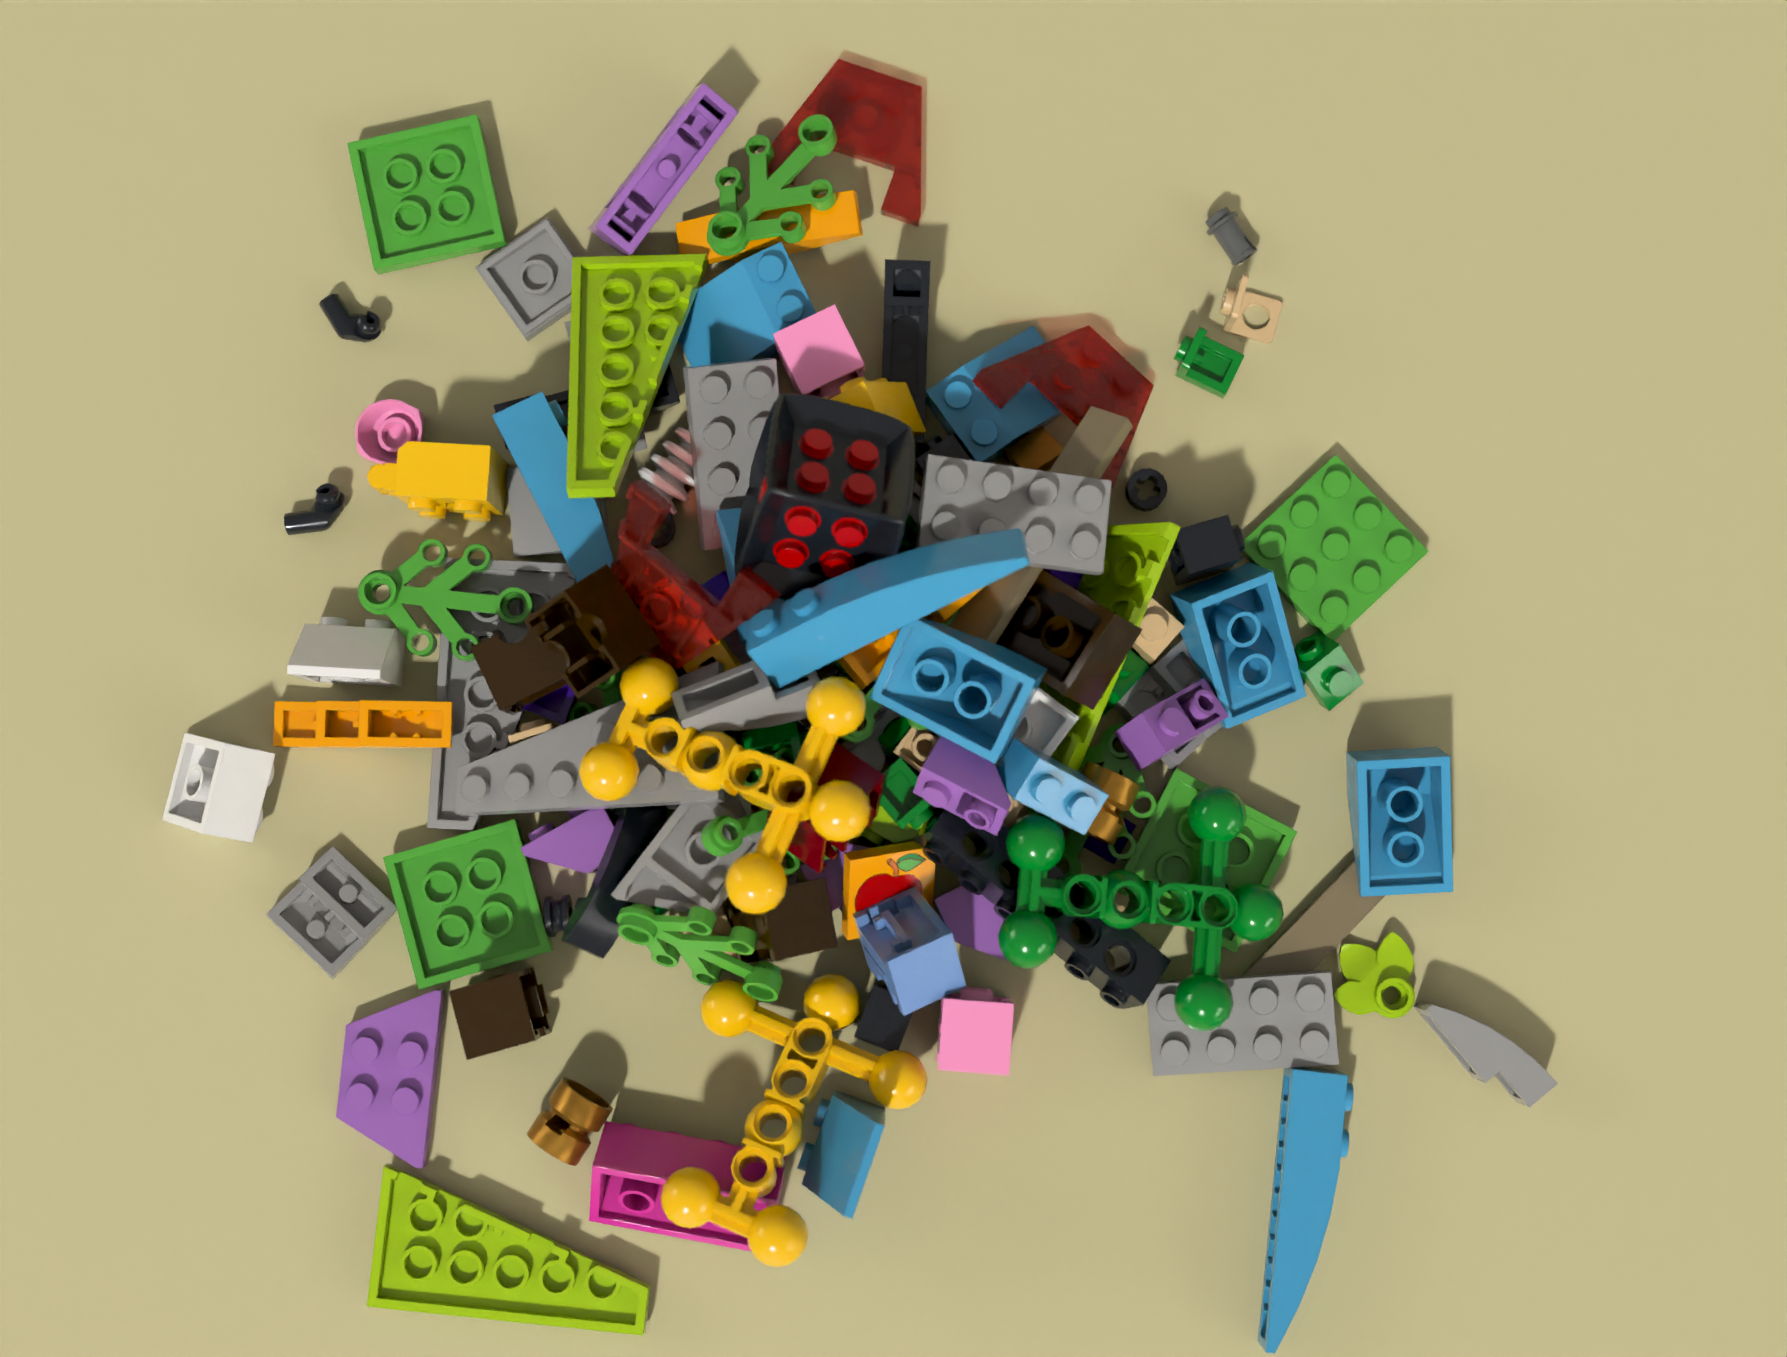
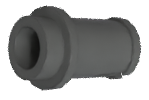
(1230, 236)

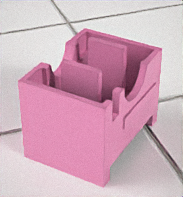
(819, 354)
(975, 1032)

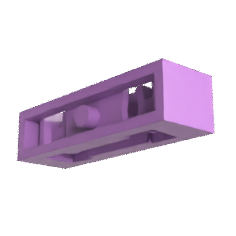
(663, 170)

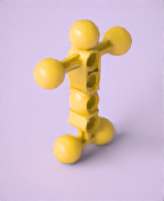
(835, 809)
(830, 1004)

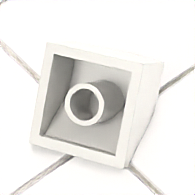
(349, 653)
(219, 788)

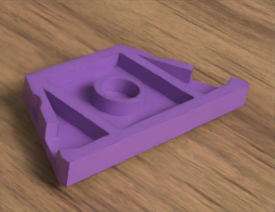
(392, 1075)

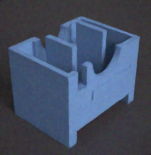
(910, 950)

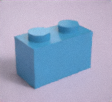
(1050, 786)

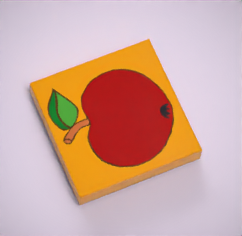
(880, 874)

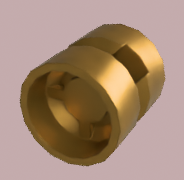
(1121, 797)
(573, 1105)

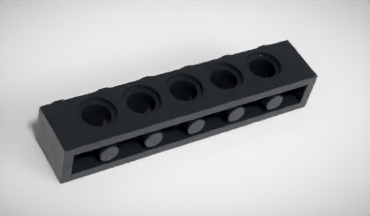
(1136, 960)

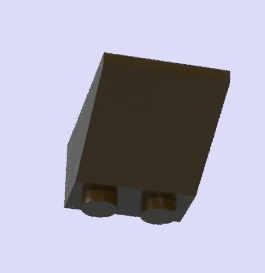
(1070, 637)

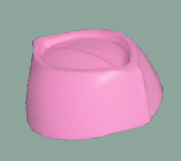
(387, 427)

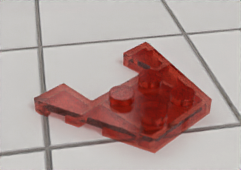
(874, 122)
(1074, 375)
(673, 603)

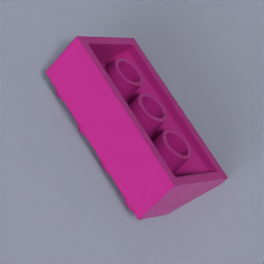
(638, 1161)

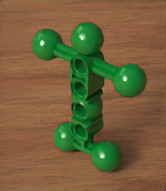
(1251, 910)

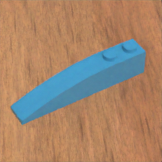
(540, 452)
(876, 600)
(1302, 1190)

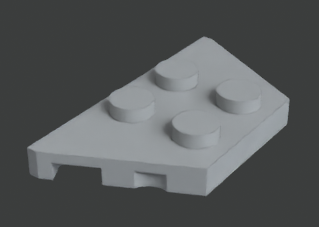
(677, 868)

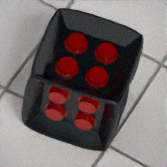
(824, 492)

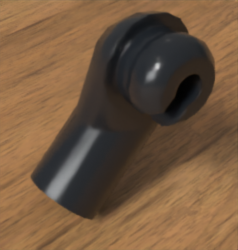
(348, 325)
(321, 515)

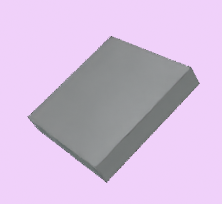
(532, 278)

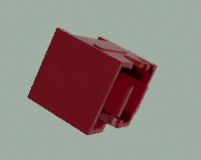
(841, 766)

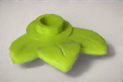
(1373, 971)

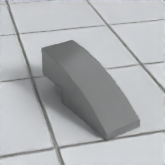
(742, 700)
(1488, 1054)

